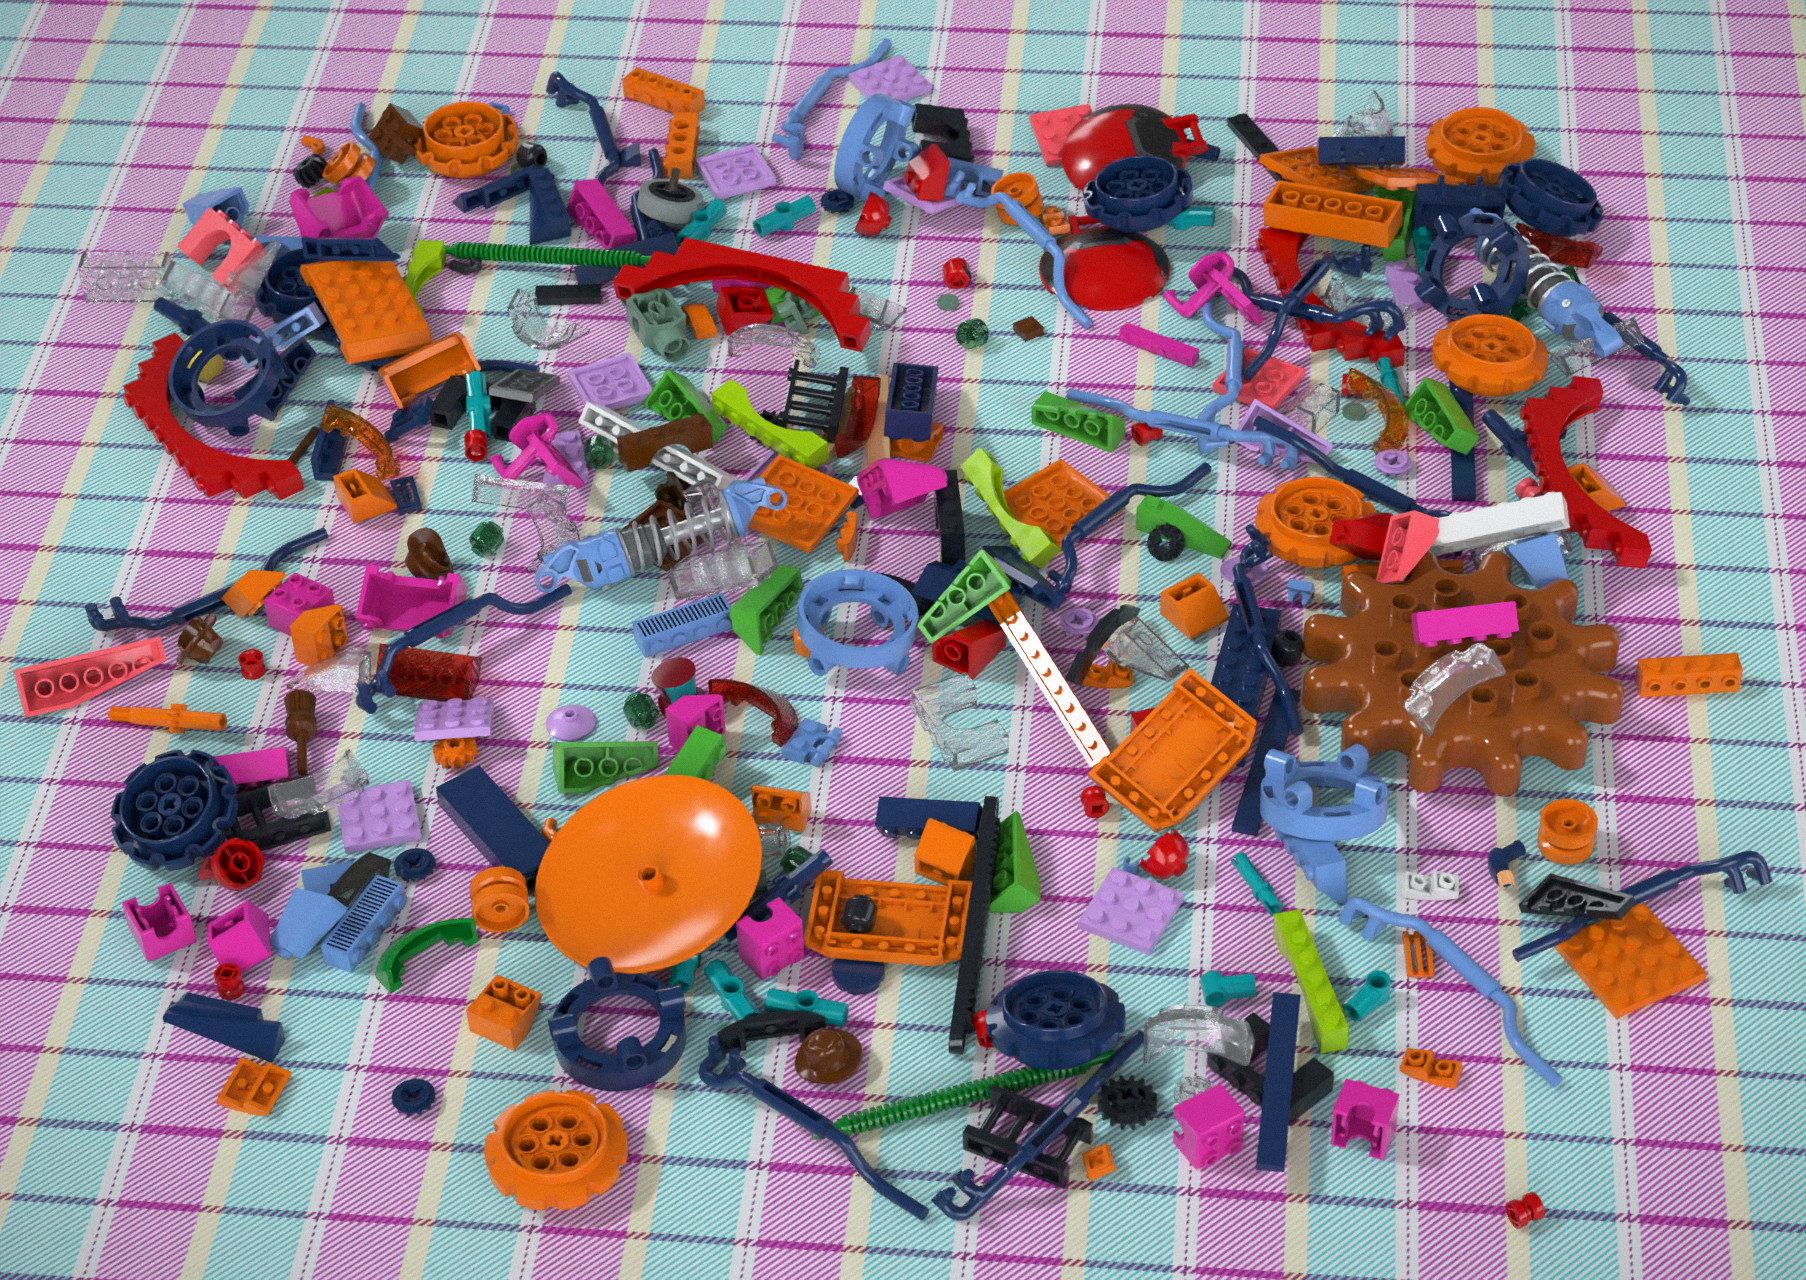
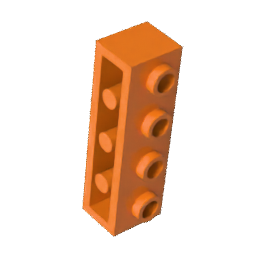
(662, 92)
(1688, 675)

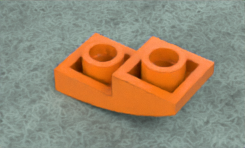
(1053, 220)
(700, 321)
(848, 540)
(1108, 677)
(1426, 1068)

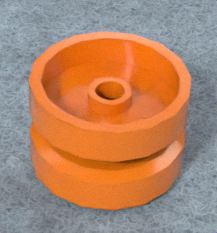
(348, 163)
(1021, 187)
(1567, 831)
(499, 899)

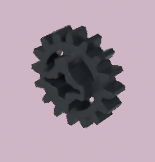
(1127, 1102)

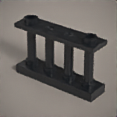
(831, 411)
(279, 832)
(1000, 1150)

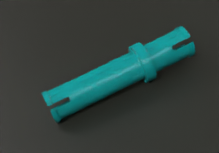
(1390, 377)
(1261, 890)

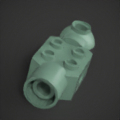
(658, 323)

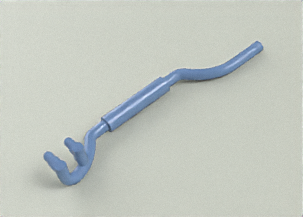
(793, 124)
(375, 153)
(1031, 227)
(1233, 379)

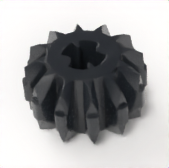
(310, 170)

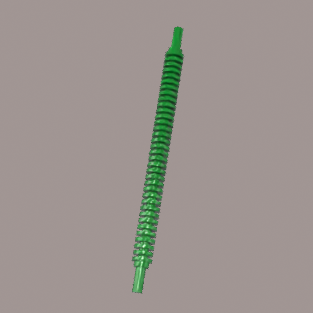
(546, 254)
(955, 1096)

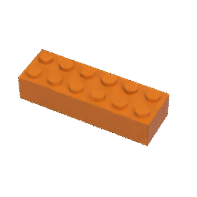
(1333, 214)

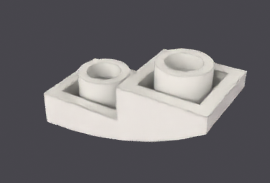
(1433, 888)

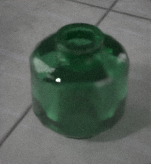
(972, 333)
(598, 452)
(486, 539)
(640, 711)
(794, 858)

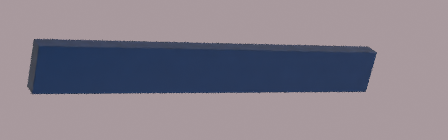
(1462, 465)
(1272, 737)
(1278, 1082)

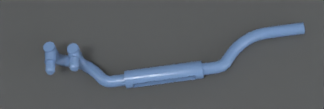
(1193, 427)
(1460, 962)

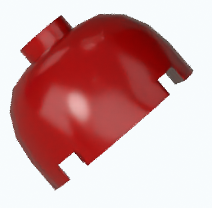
(873, 216)
(1167, 856)
(237, 864)

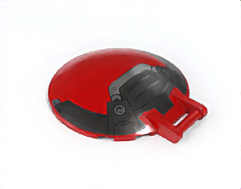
(1127, 132)
(1107, 266)

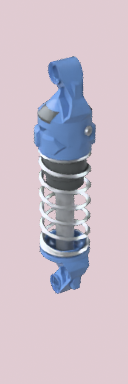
(1561, 302)
(617, 553)

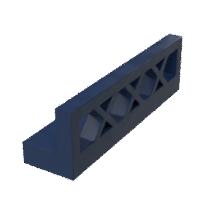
(328, 452)

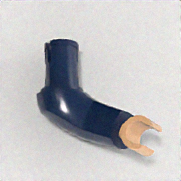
(1499, 860)

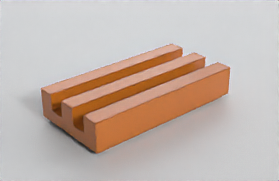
(1417, 938)

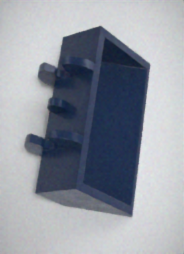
(1361, 151)
(1439, 199)
(937, 578)

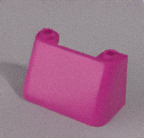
(343, 213)
(897, 485)
(404, 601)

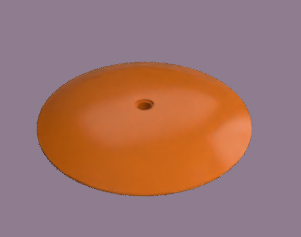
(649, 873)

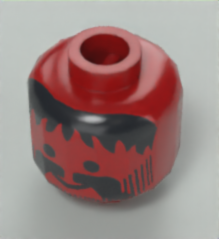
(956, 273)

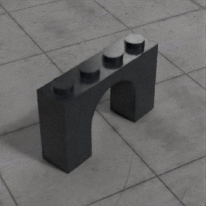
(946, 123)
(451, 405)
(950, 520)
(1309, 1084)

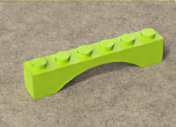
(426, 262)
(801, 446)
(987, 476)
(1322, 1004)

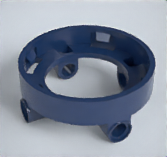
(1484, 298)
(227, 340)
(633, 1064)

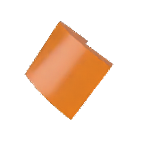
(253, 1087)

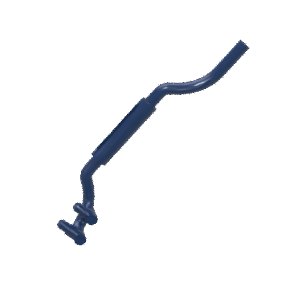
(640, 219)
(1654, 352)
(1351, 477)
(439, 624)
(1658, 885)

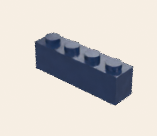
(547, 211)
(298, 357)
(910, 815)

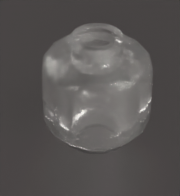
(774, 839)

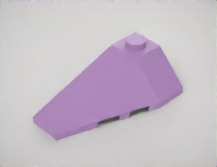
(1260, 409)

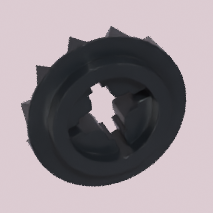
(1176, 544)

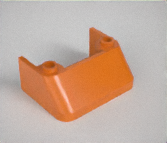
(428, 367)

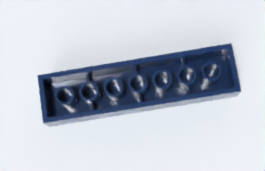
(1239, 669)

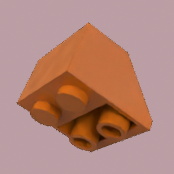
(1596, 487)
(362, 495)
(251, 590)
(1193, 606)
(318, 634)
(782, 806)
(945, 853)
(504, 1012)

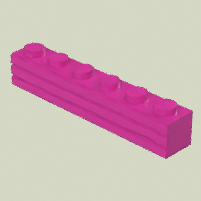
(1159, 344)

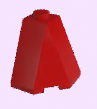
(1361, 534)
(970, 648)

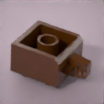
(396, 133)

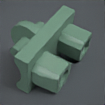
(799, 312)

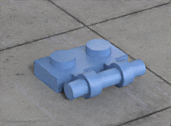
(806, 739)

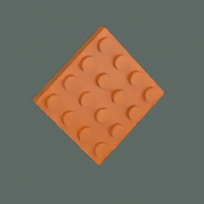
(1302, 168)
(1396, 177)
(1054, 499)
(812, 504)
(1630, 961)

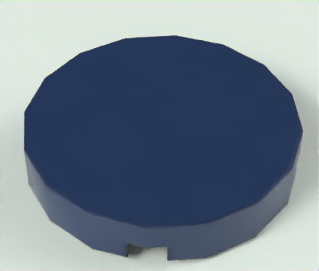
(857, 976)

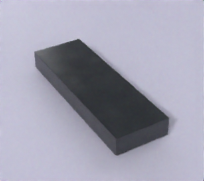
(568, 294)

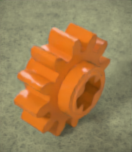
(455, 752)

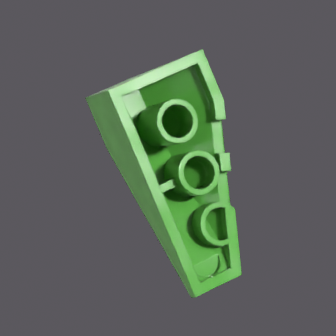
(1016, 876)

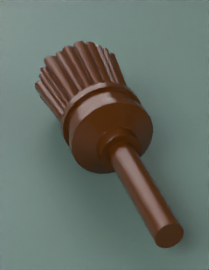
(300, 723)

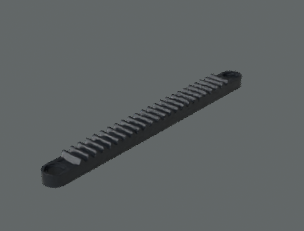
(975, 926)

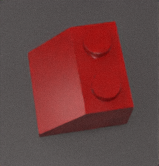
(928, 174)
(742, 307)

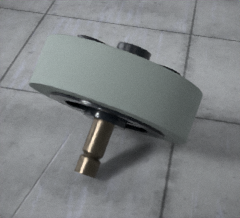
(669, 199)

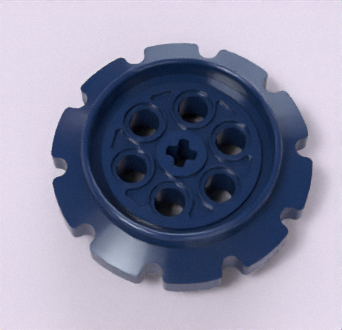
(1138, 193)
(1550, 197)
(285, 289)
(174, 810)
(1055, 1020)

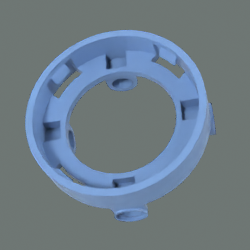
(856, 146)
(888, 604)
(1288, 796)

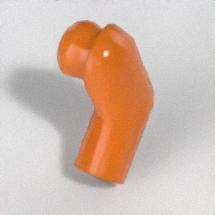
(316, 144)
(549, 829)

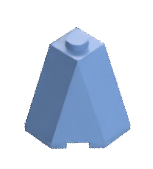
(230, 201)
(1539, 558)
(305, 923)

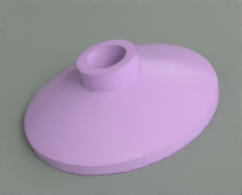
(1256, 574)
(571, 723)

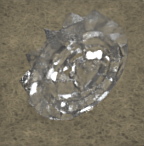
(1187, 1086)

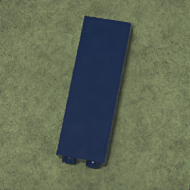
(493, 823)

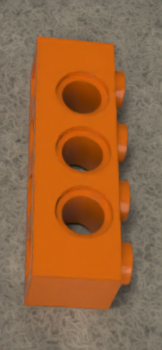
(682, 143)

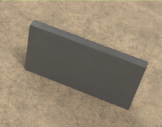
(524, 385)

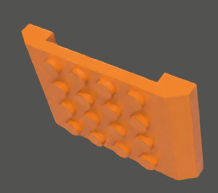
(368, 308)

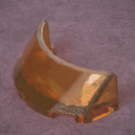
(1390, 406)
(350, 423)

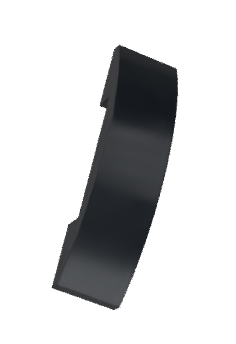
(769, 1026)

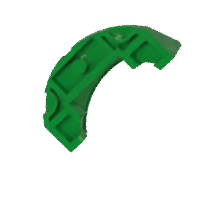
(416, 941)

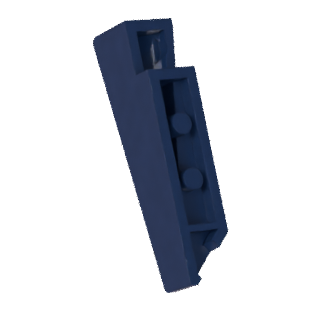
(496, 192)
(347, 249)
(597, 274)
(1026, 577)
(228, 1024)

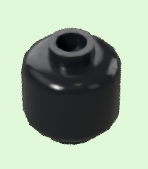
(530, 154)
(1287, 648)
(859, 914)

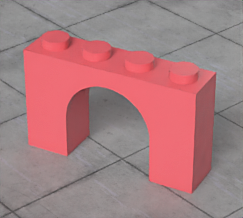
(212, 231)

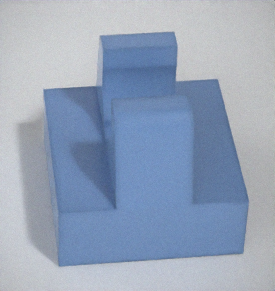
(1300, 588)

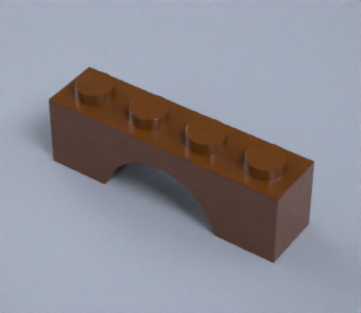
(639, 448)

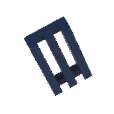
(408, 506)

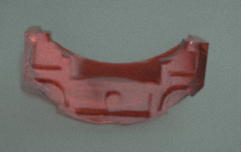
(1561, 249)
(861, 417)
(764, 699)

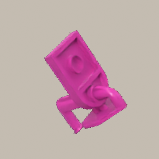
(1209, 279)
(535, 438)

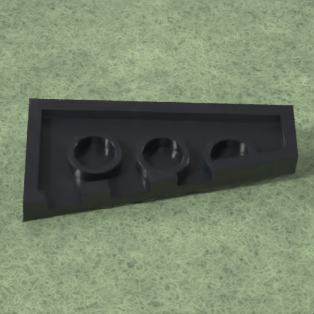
(1577, 899)

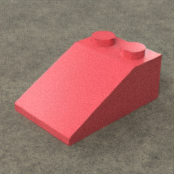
(1405, 544)

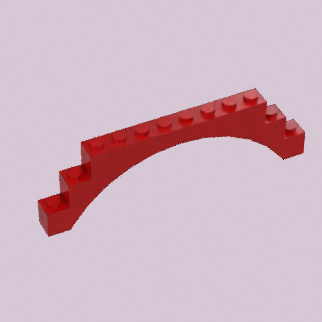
(1280, 253)
(703, 261)
(1544, 424)
(208, 467)

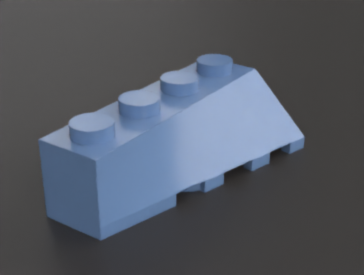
(1320, 864)

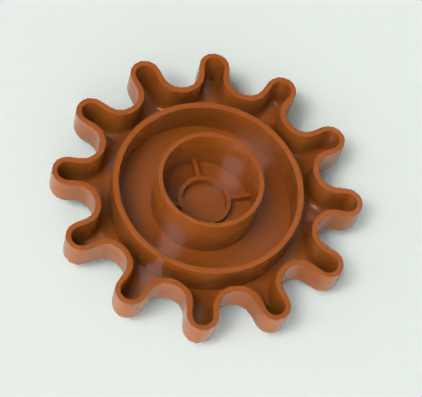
(1493, 725)

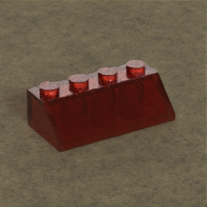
(433, 674)

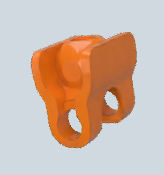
(919, 451)

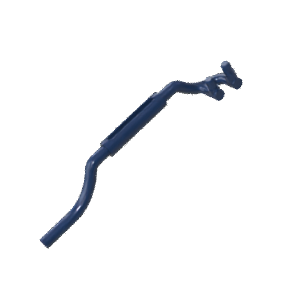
(559, 84)
(1351, 266)
(1321, 314)
(330, 336)
(1107, 510)
(1251, 556)
(195, 607)
(802, 1115)
(1035, 1142)

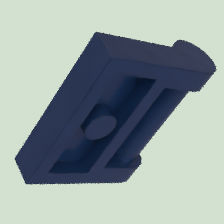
(409, 418)

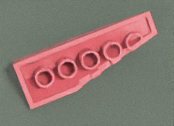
(81, 677)

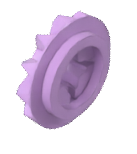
(1390, 456)
(1083, 616)

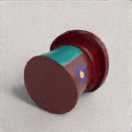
(673, 680)

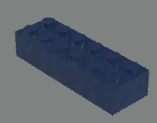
(911, 402)

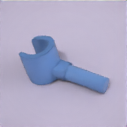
(1133, 869)

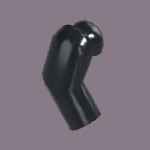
(473, 267)

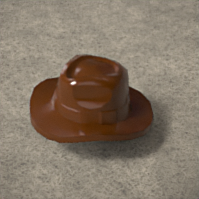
(427, 555)
(199, 640)
(828, 1056)

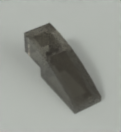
(358, 877)

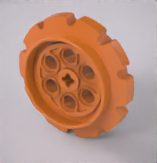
(466, 139)
(1478, 144)
(1490, 355)
(1302, 518)
(556, 1149)

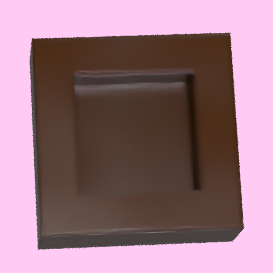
(1028, 328)

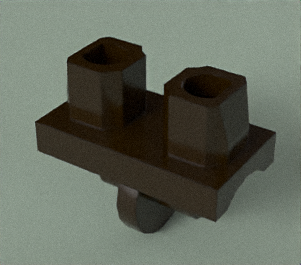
(672, 491)

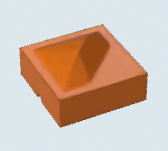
(1099, 1161)

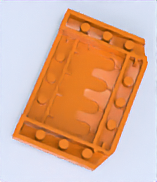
(1177, 753)
(911, 926)

